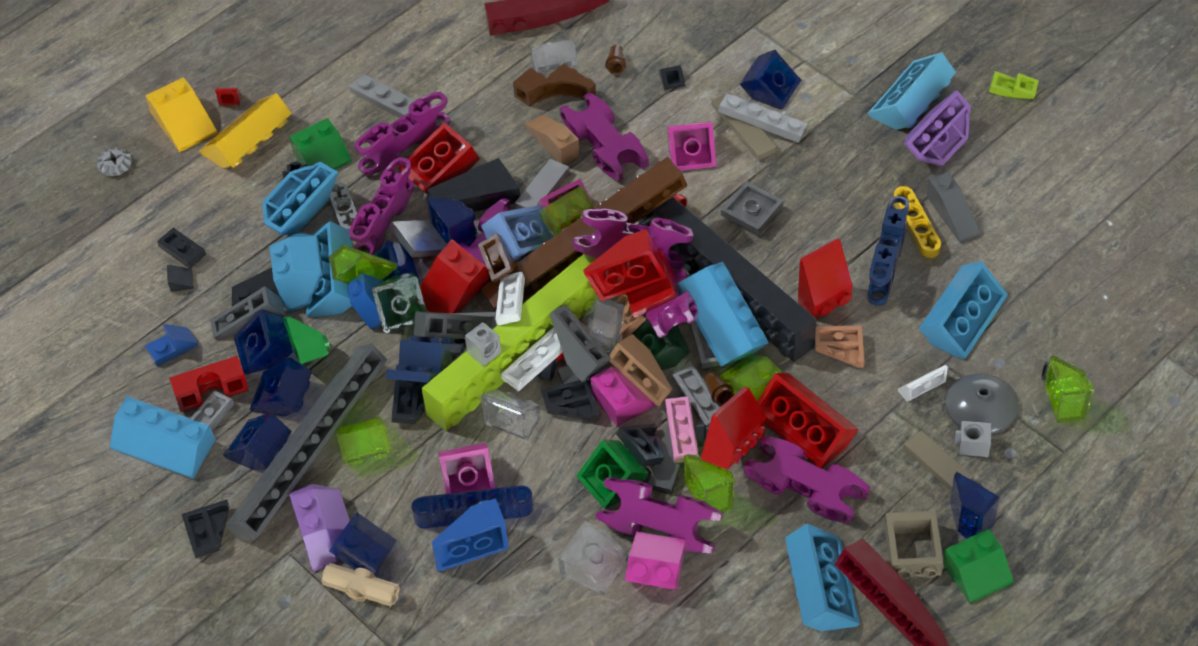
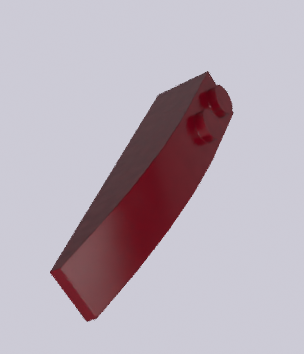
(521, 15)
(889, 594)

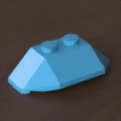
(298, 198)
(296, 269)

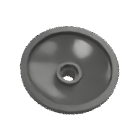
(967, 404)

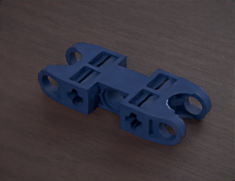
(888, 250)

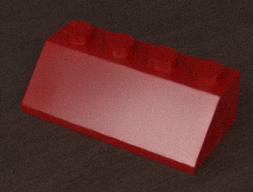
(805, 419)
(734, 430)

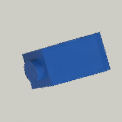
(362, 299)

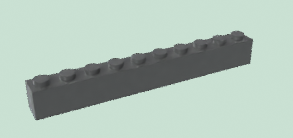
(305, 443)

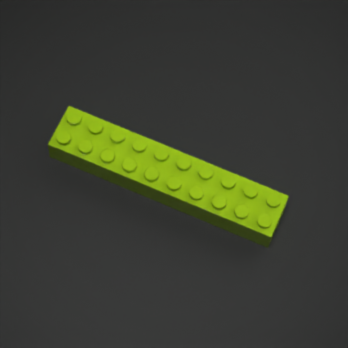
(465, 380)

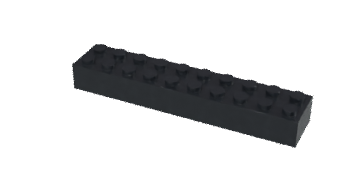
(778, 315)

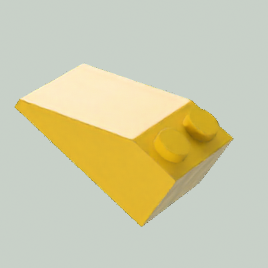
(180, 114)

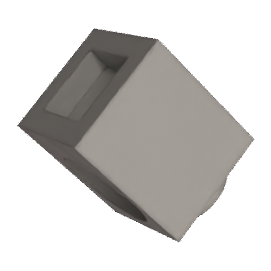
(483, 344)
(981, 438)

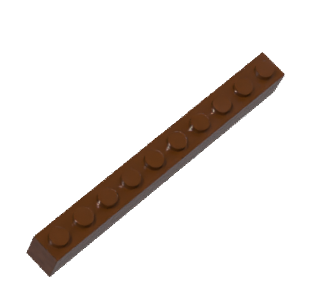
(558, 253)

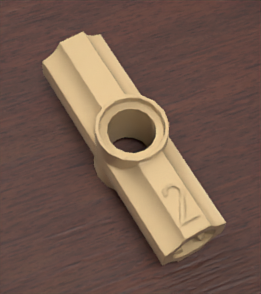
(360, 584)

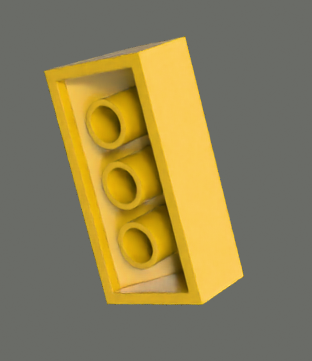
(247, 131)

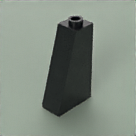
(480, 186)

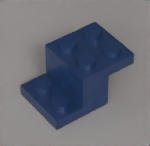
(423, 358)

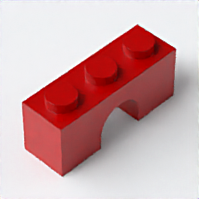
(192, 384)

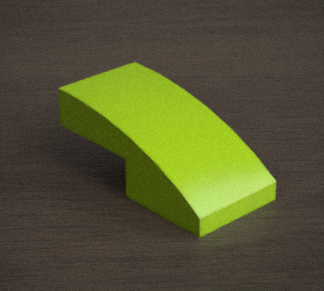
(1019, 87)

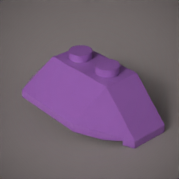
(940, 131)
(320, 521)

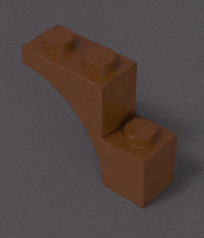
(564, 81)

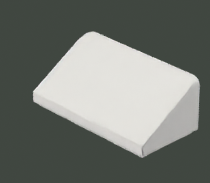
(924, 383)

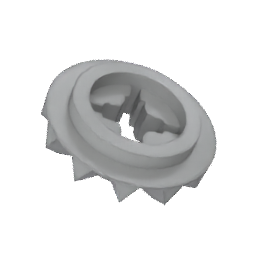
(107, 167)

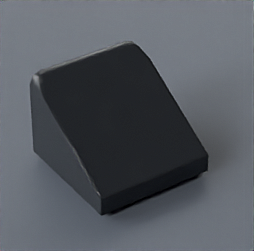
(672, 77)
(179, 278)

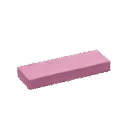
(681, 428)

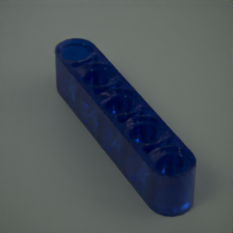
(461, 501)

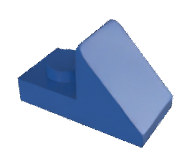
(174, 343)

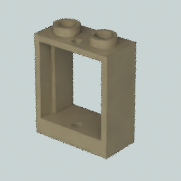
(913, 523)

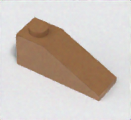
(554, 138)
(641, 368)

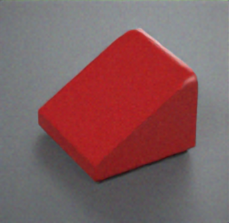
(228, 96)

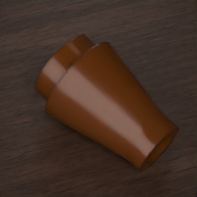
(615, 61)
(718, 389)

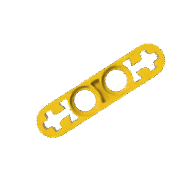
(920, 220)

